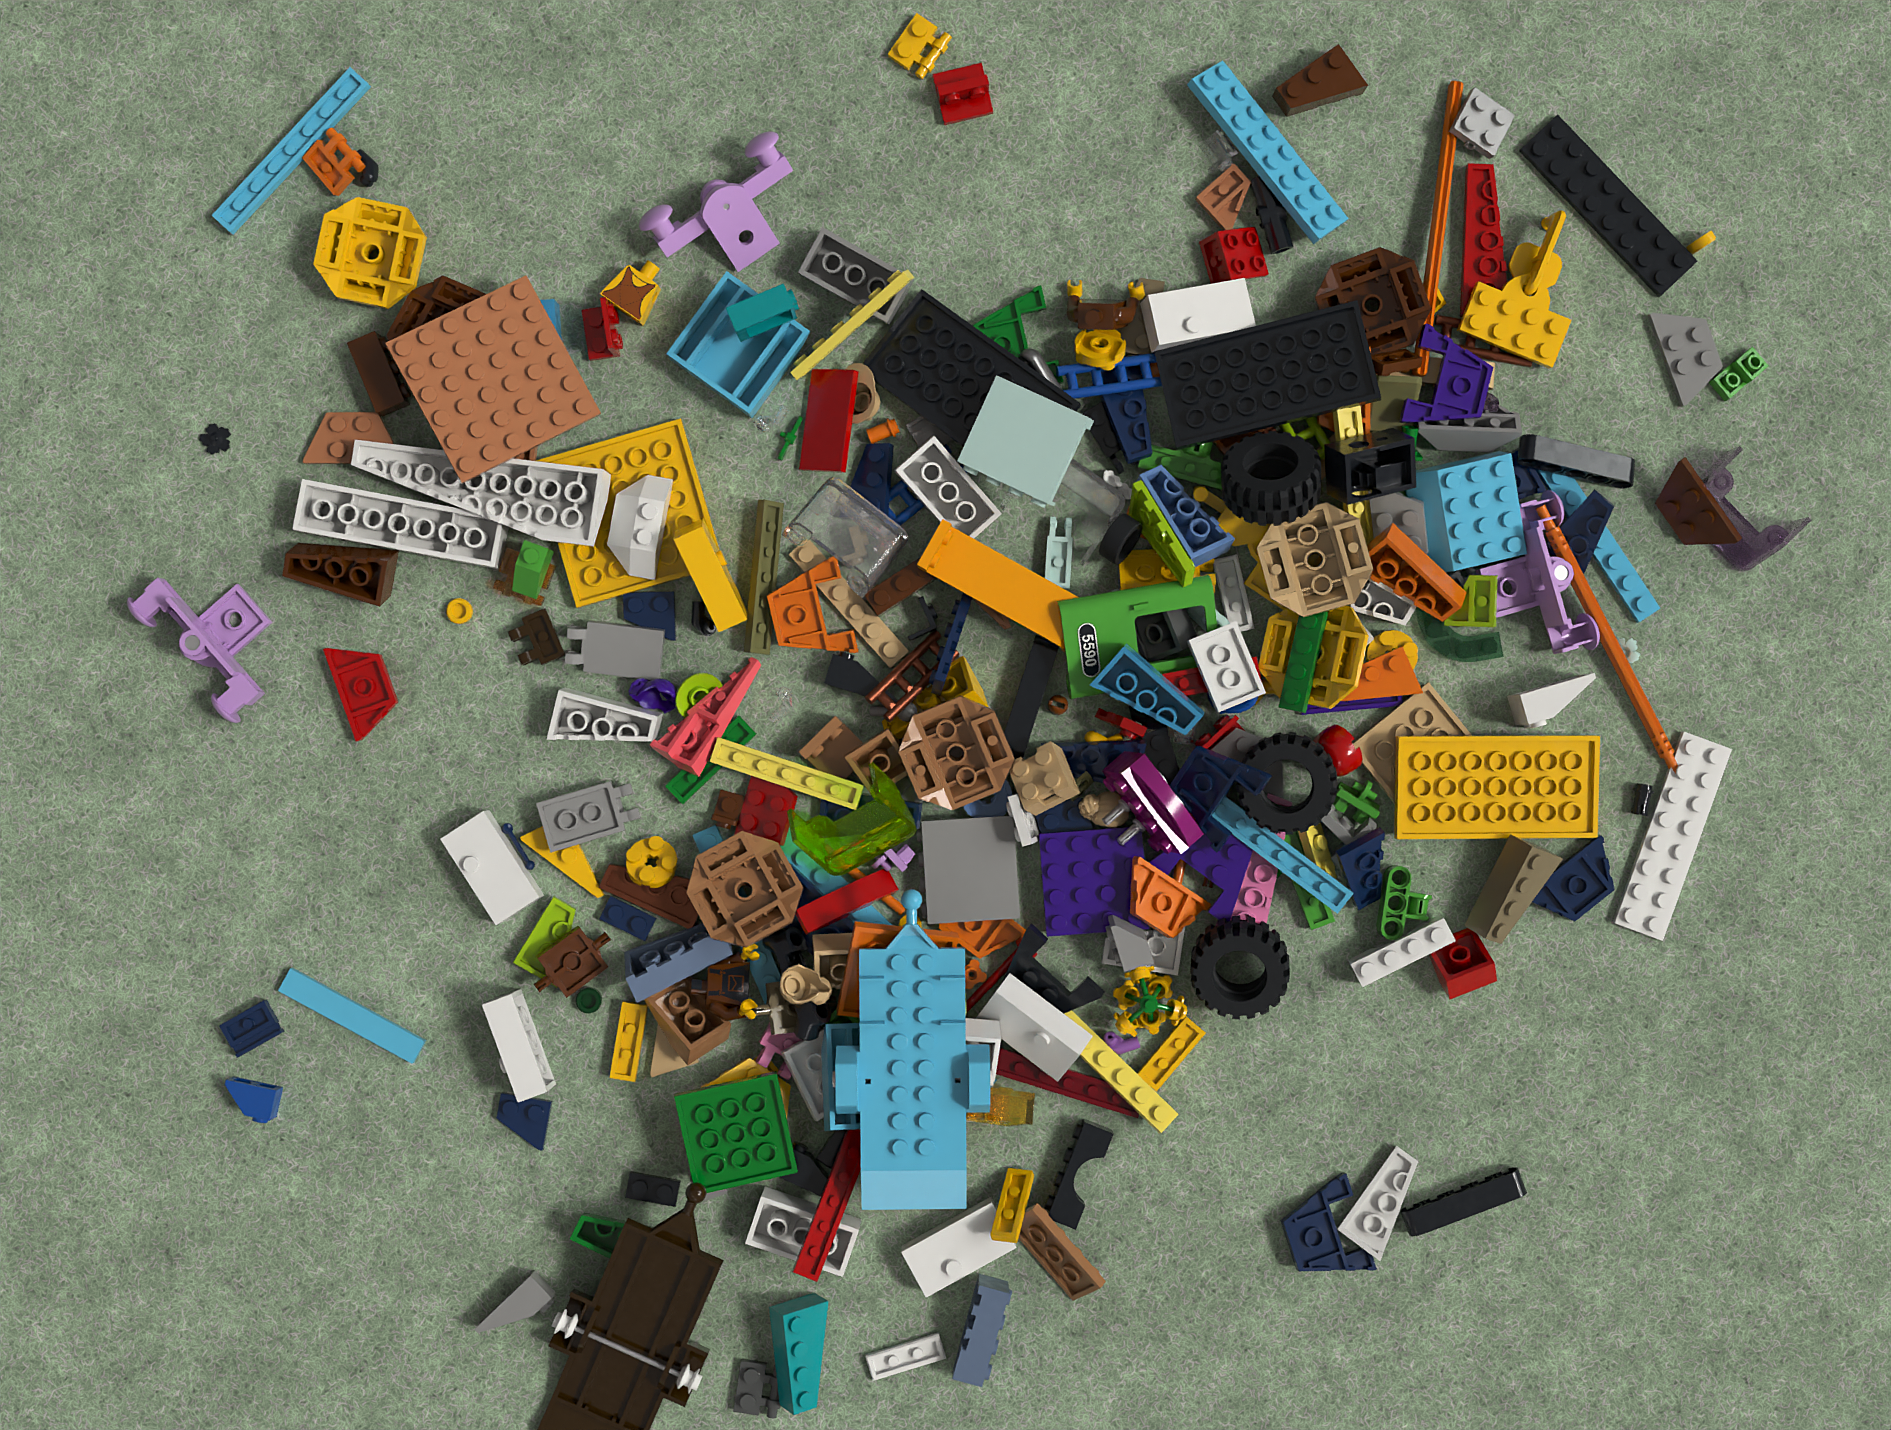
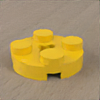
(1088, 349)
(1391, 640)
(647, 875)

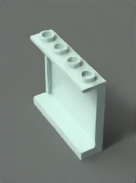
(1023, 441)

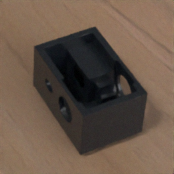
(1370, 462)

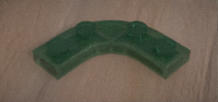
(1457, 646)

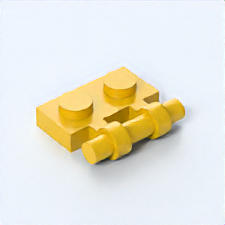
(913, 41)

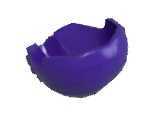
(648, 694)

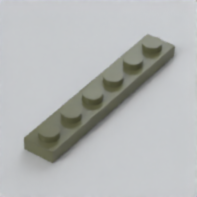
(763, 576)

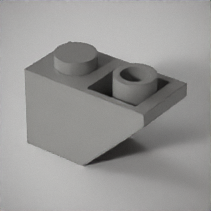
(1130, 942)

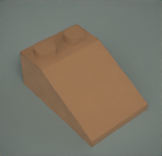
(686, 1022)

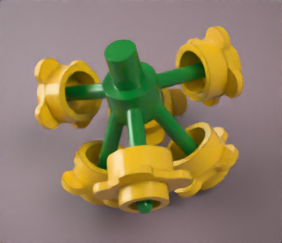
(1150, 1017)

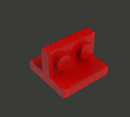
(963, 93)

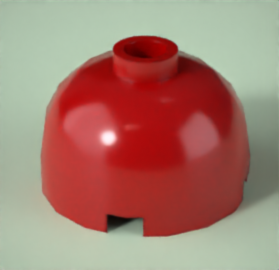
(1339, 745)

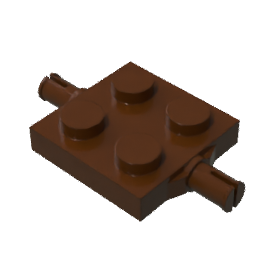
(572, 961)

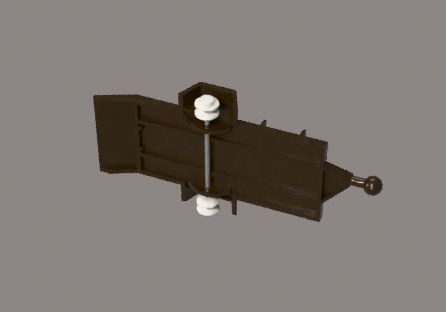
(634, 1335)

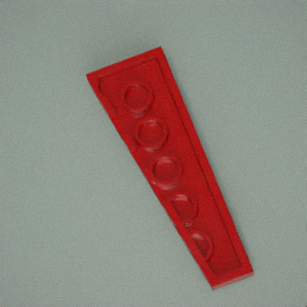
(1481, 233)

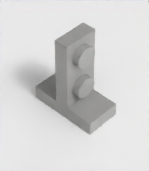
(1343, 829)

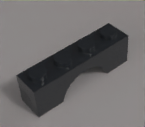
(1090, 1143)

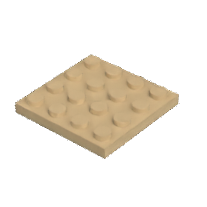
(1417, 716)

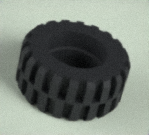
(1271, 499)
(1323, 790)
(1232, 997)

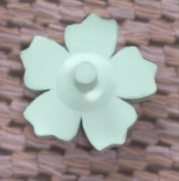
(1629, 649)

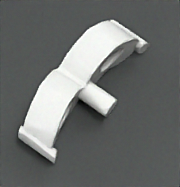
(1115, 482)

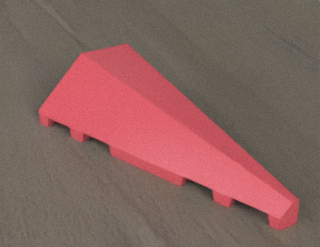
(694, 737)

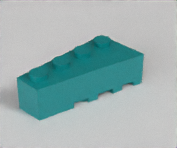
(798, 1350)

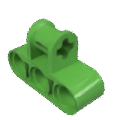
(1410, 905)

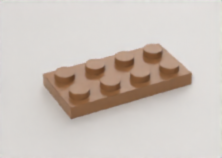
(1058, 1254)

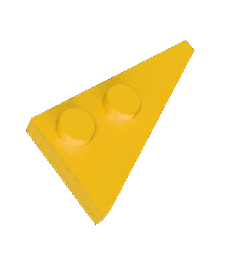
(569, 860)

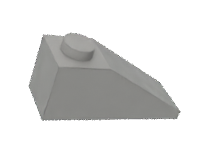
(523, 1302)

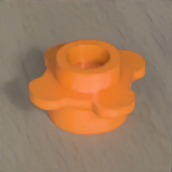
(979, 976)

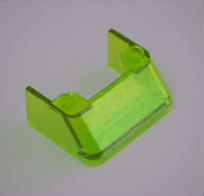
(858, 835)

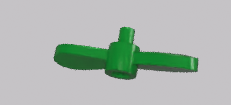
(789, 437)

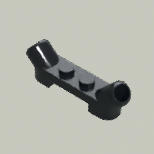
(788, 947)

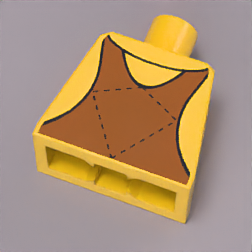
(634, 291)

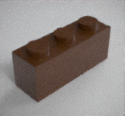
(379, 373)
(898, 588)

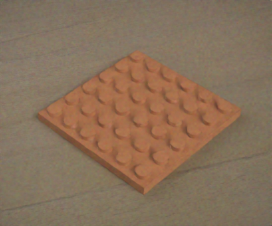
(493, 379)

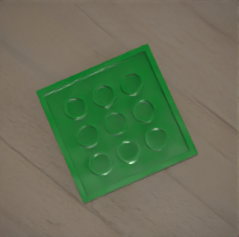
(736, 1132)

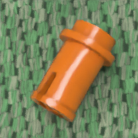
(883, 431)

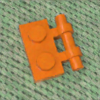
(328, 167)

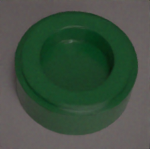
(588, 1000)

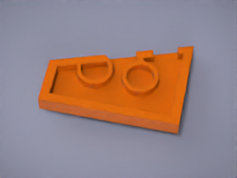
(1386, 677)

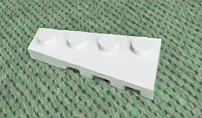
(1376, 1210)

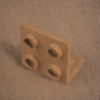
(829, 746)

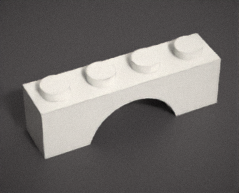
(1392, 956)

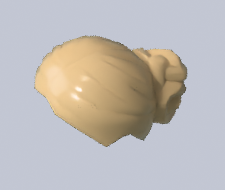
(1098, 806)
(804, 985)

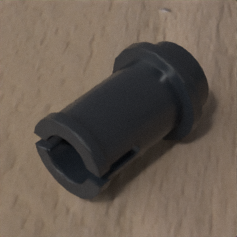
(1642, 796)

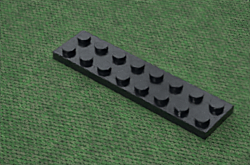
(1608, 206)

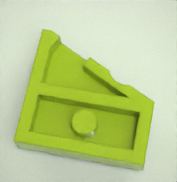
(1479, 603)

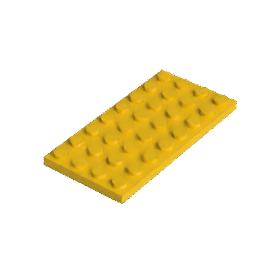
(1496, 786)

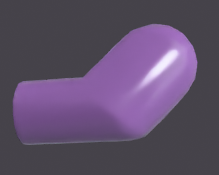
(1120, 1045)

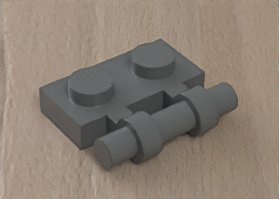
(750, 1389)

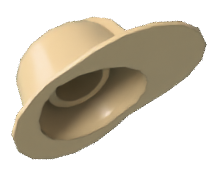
(867, 399)

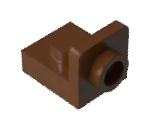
(728, 809)

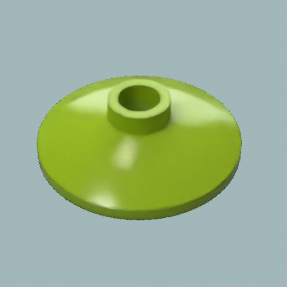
(697, 682)

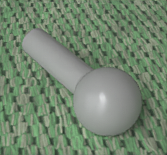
(905, 715)

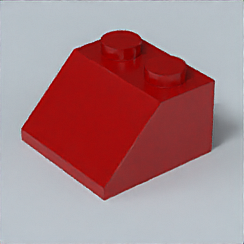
(1463, 964)

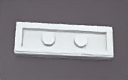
(1233, 592)
(905, 1356)

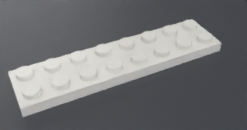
(1672, 836)

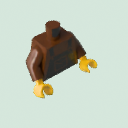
(1102, 313)
(728, 986)

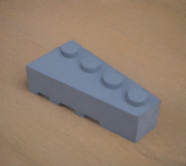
(981, 1330)

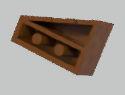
(1320, 83)

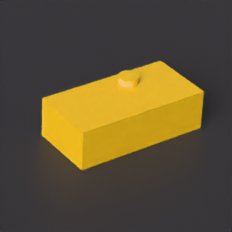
(710, 575)

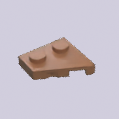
(1225, 197)

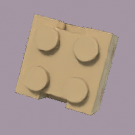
(1043, 779)

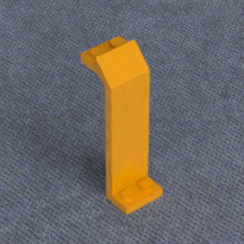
(995, 581)

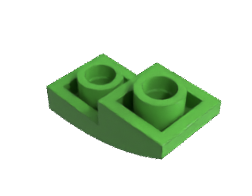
(1738, 374)

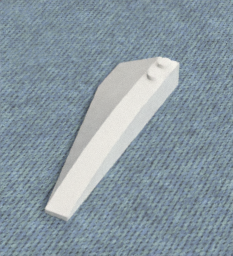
(526, 495)

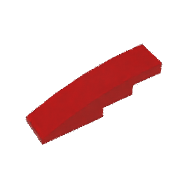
(846, 900)

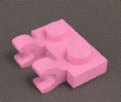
(776, 1044)

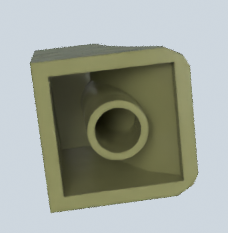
(1393, 391)

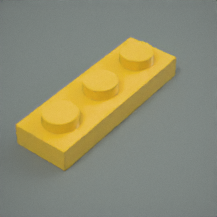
(628, 1041)
(1171, 1053)
(1012, 1205)

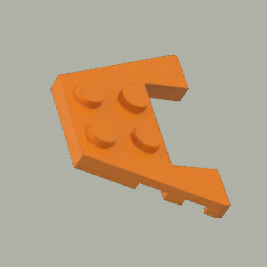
(799, 614)

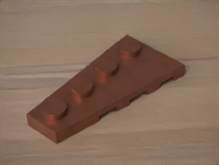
(666, 901)

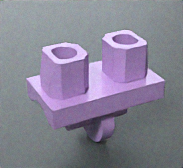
(900, 858)

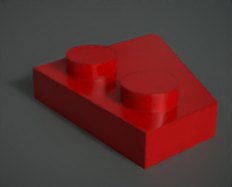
(1128, 727)

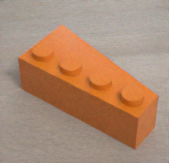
(1413, 574)

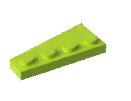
(1160, 534)

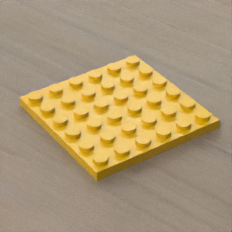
(653, 451)

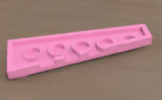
(1259, 882)

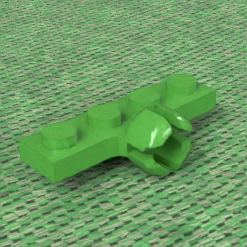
(1186, 464)

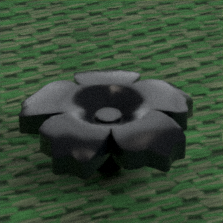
(215, 439)

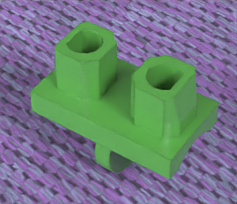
(1365, 807)

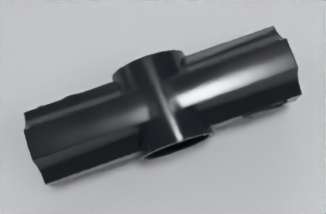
(1272, 217)

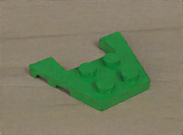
(1007, 328)

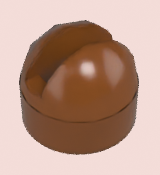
(1055, 709)

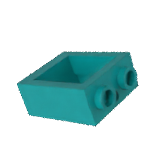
(763, 312)

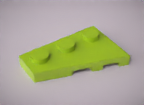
(551, 926)

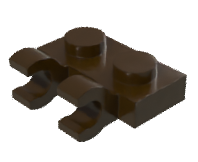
(543, 637)

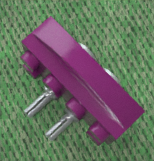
(1152, 802)

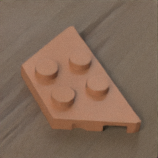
(337, 435)

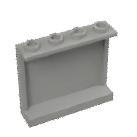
(969, 869)

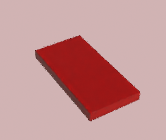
(828, 420)

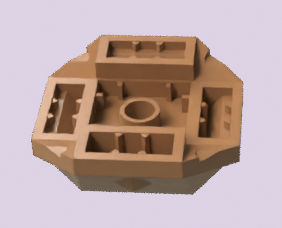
(728, 867)

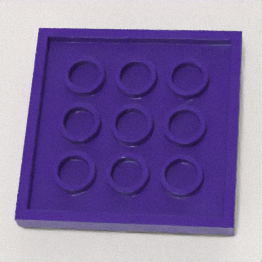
(1087, 879)

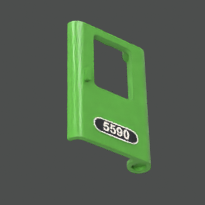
(1103, 623)

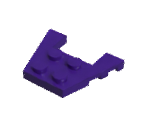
(1459, 385)
(1223, 868)

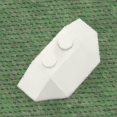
(640, 525)

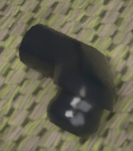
(370, 172)
(700, 621)

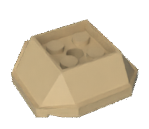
(1321, 588)

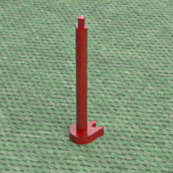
(987, 985)

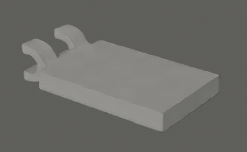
(618, 649)
(585, 815)

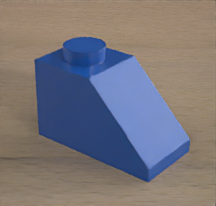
(255, 1098)

